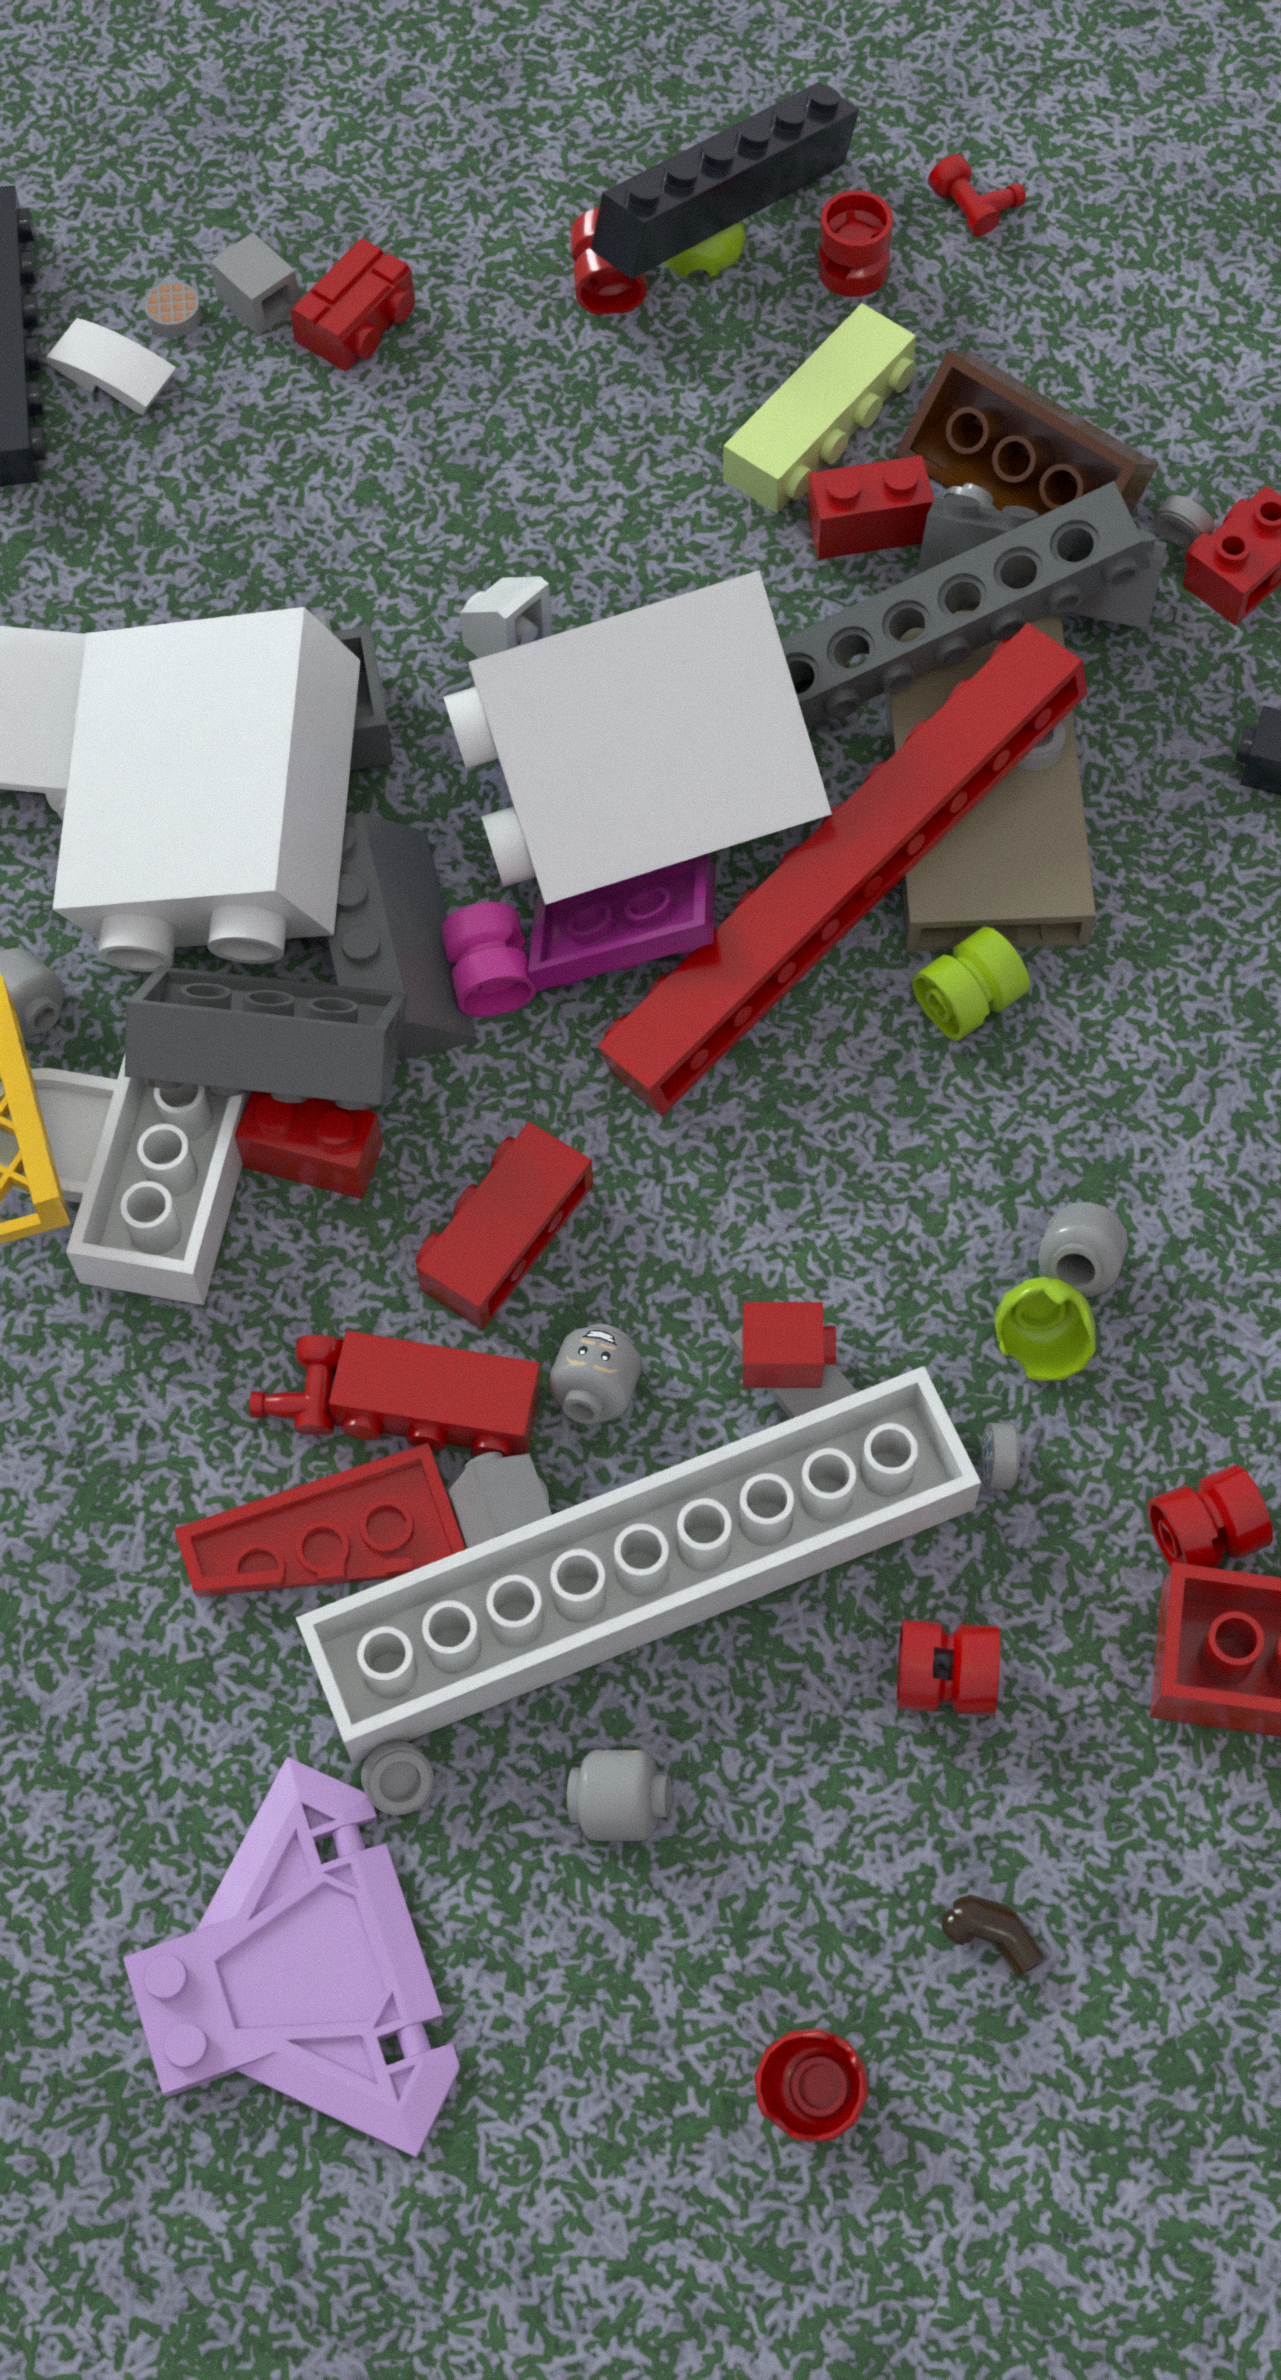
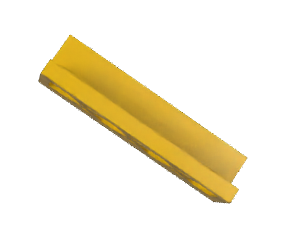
(29, 1128)

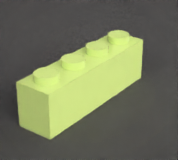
(820, 408)

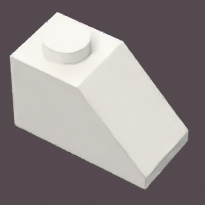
(506, 615)

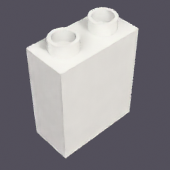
(640, 740)
(208, 787)

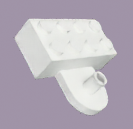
(148, 1176)

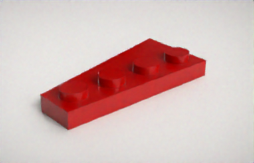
(328, 1531)

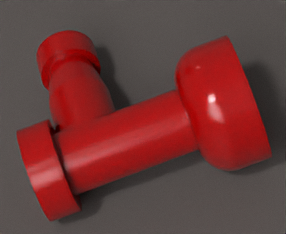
(952, 180)
(309, 1408)

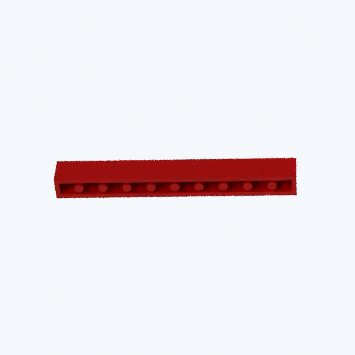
(844, 868)

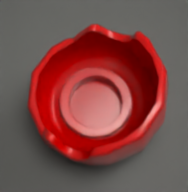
(812, 2085)

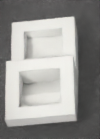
(108, 360)

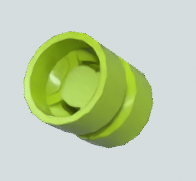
(977, 978)

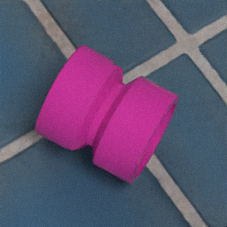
(489, 959)

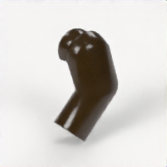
(995, 1923)

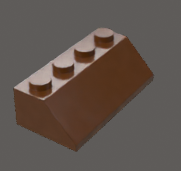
(1015, 441)

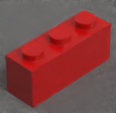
(503, 1224)
(434, 1395)

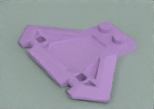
(303, 1973)

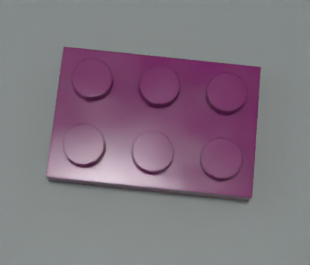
(623, 924)

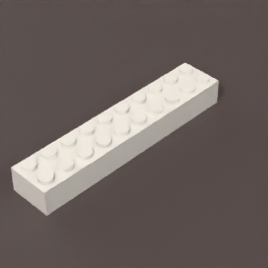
(638, 1563)

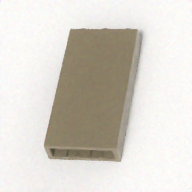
(1016, 854)

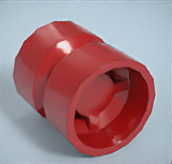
(855, 243)
(598, 284)
(1223, 1508)
(972, 1667)

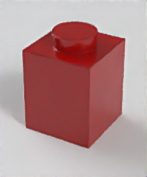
(785, 1344)

